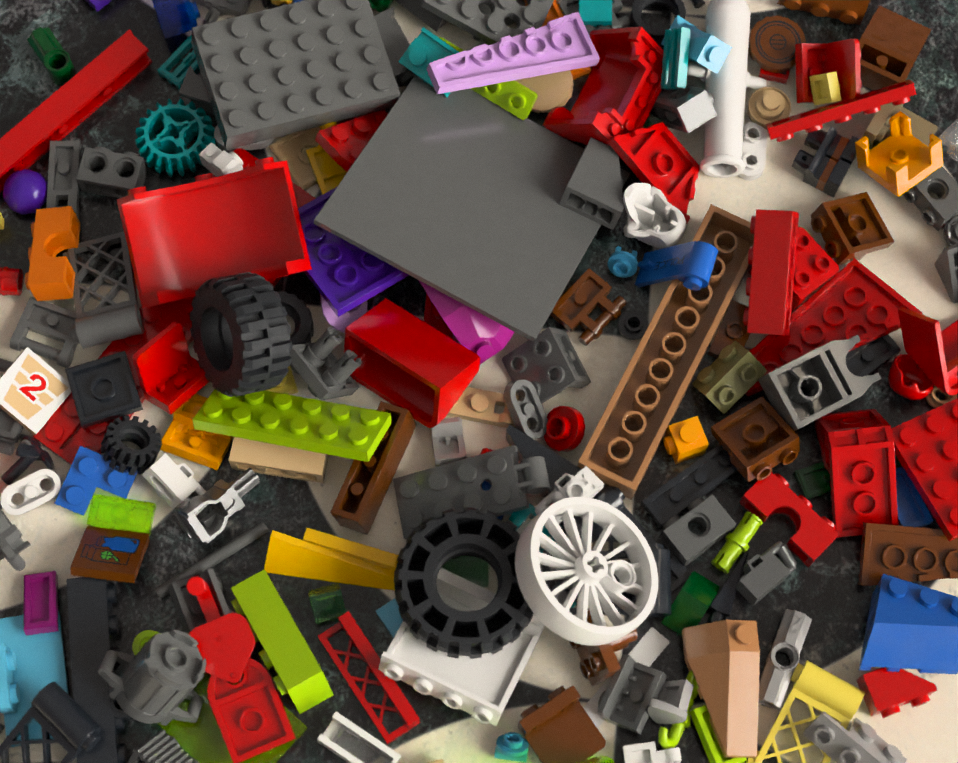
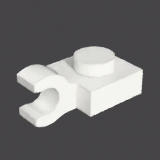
(647, 753)

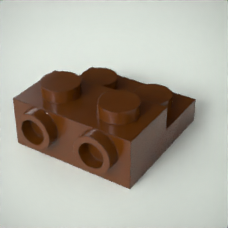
(850, 228)
(757, 439)

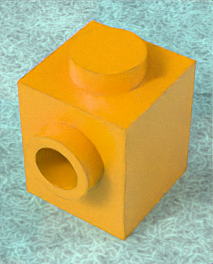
(685, 440)

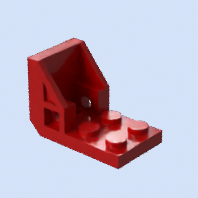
(861, 467)

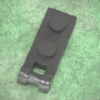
(62, 174)

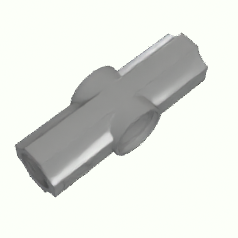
(788, 640)

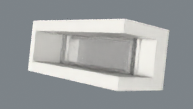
(354, 743)

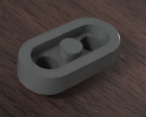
(525, 408)

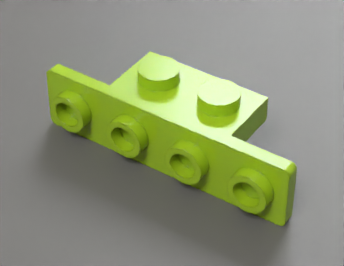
(508, 95)

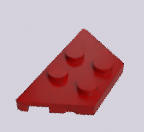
(661, 162)

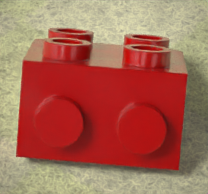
(824, 58)
(812, 267)
(167, 369)

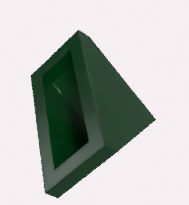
(691, 603)

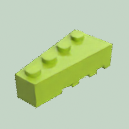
(282, 642)

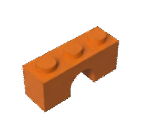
(52, 232)

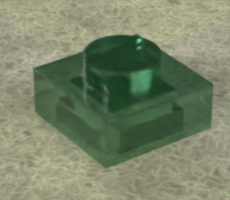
(327, 603)

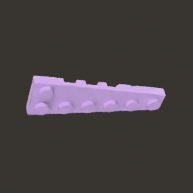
(536, 52)

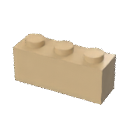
(278, 460)

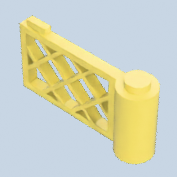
(819, 691)

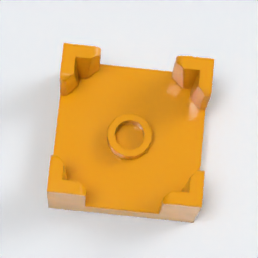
(901, 158)

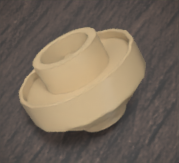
(768, 105)

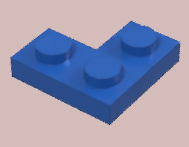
(87, 474)

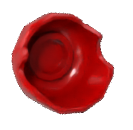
(909, 379)

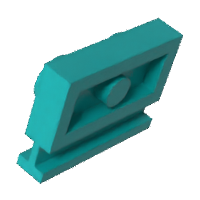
(424, 50)

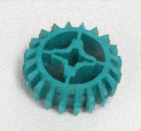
(192, 124)

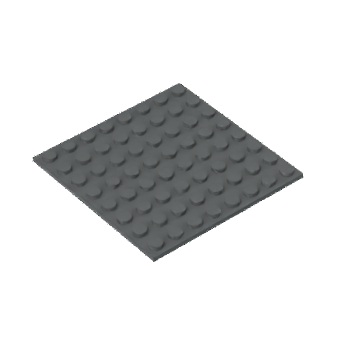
(467, 204)

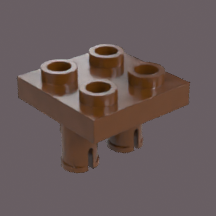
(600, 661)

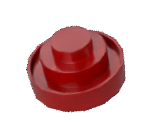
(564, 428)

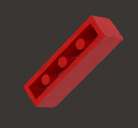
(771, 272)

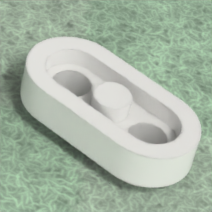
(753, 150)
(31, 491)

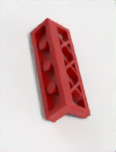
(372, 660)

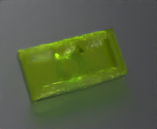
(121, 514)

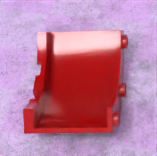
(213, 231)

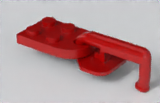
(251, 711)

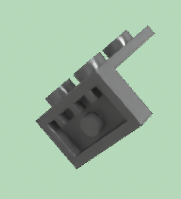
(547, 363)

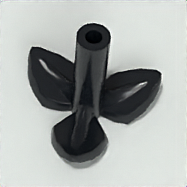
(28, 451)

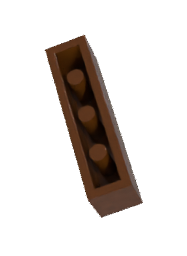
(369, 481)

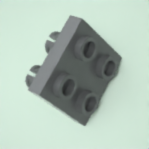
(320, 368)

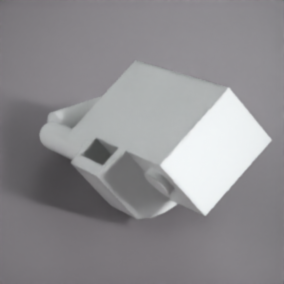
(220, 161)
(173, 481)
(583, 484)

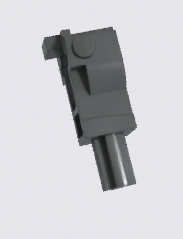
(226, 498)

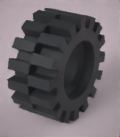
(134, 432)

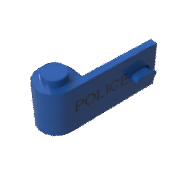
(687, 262)

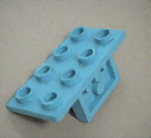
(26, 668)

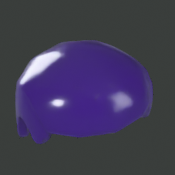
(25, 191)

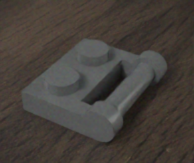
(48, 321)

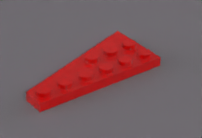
(844, 307)

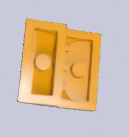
(194, 444)

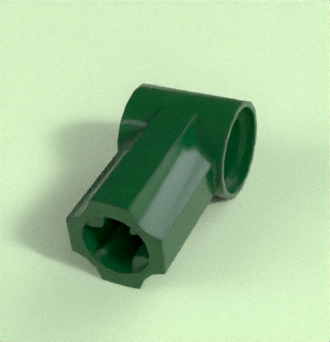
(52, 55)

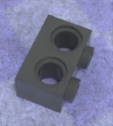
(109, 180)

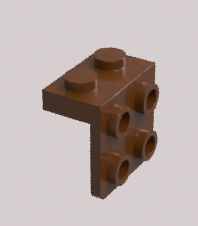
(561, 729)

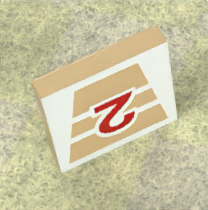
(32, 391)

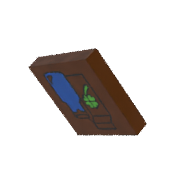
(110, 554)

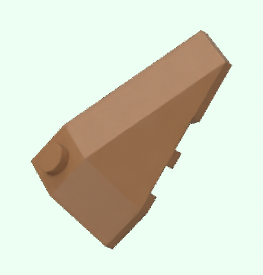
(726, 669)

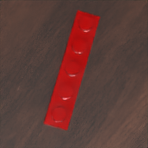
(841, 110)

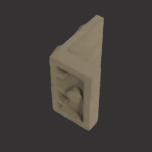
(880, 129)

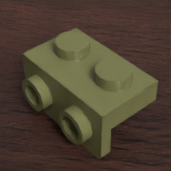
(729, 376)

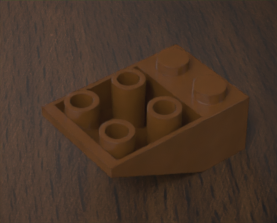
(889, 48)

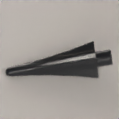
(722, 603)

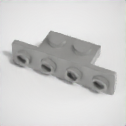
(851, 745)

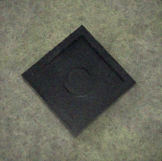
(103, 389)

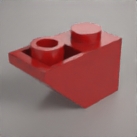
(889, 690)

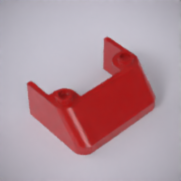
(931, 348)

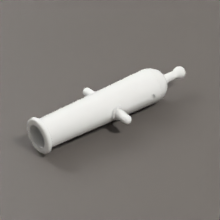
(724, 133)

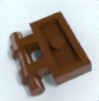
(581, 300)

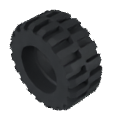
(241, 334)

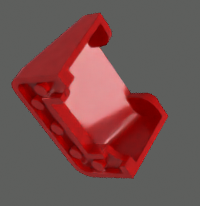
(617, 90)

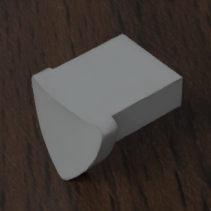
(671, 703)

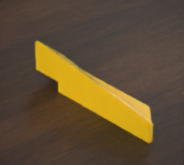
(330, 559)

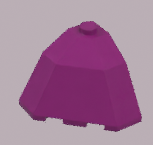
(470, 327)

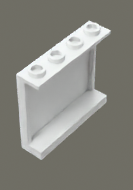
(473, 685)

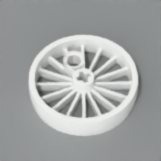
(587, 571)

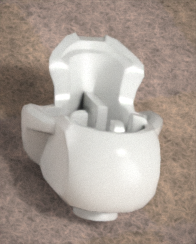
(652, 216)

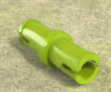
(737, 542)

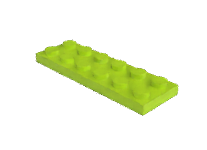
(295, 423)

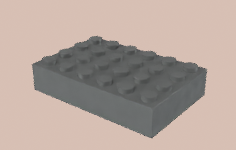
(293, 69)

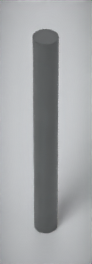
(215, 557)

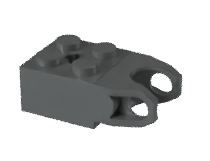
(824, 378)

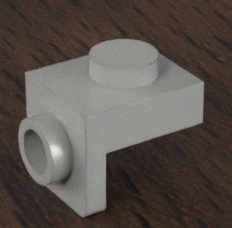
(448, 441)

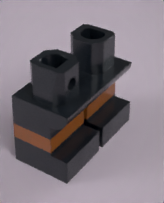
(830, 163)

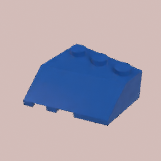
(911, 629)

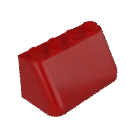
(410, 362)

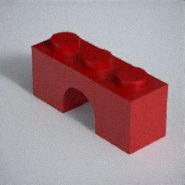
(812, 532)

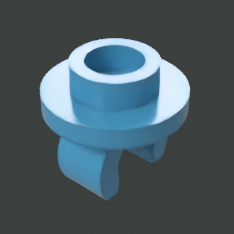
(623, 263)

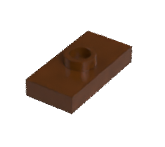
(730, 330)

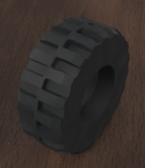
(417, 593)

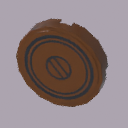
(774, 42)

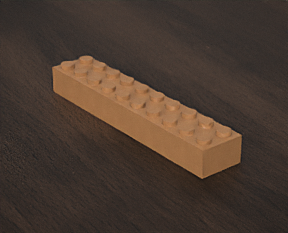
(667, 359)

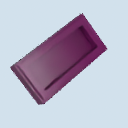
(40, 603)

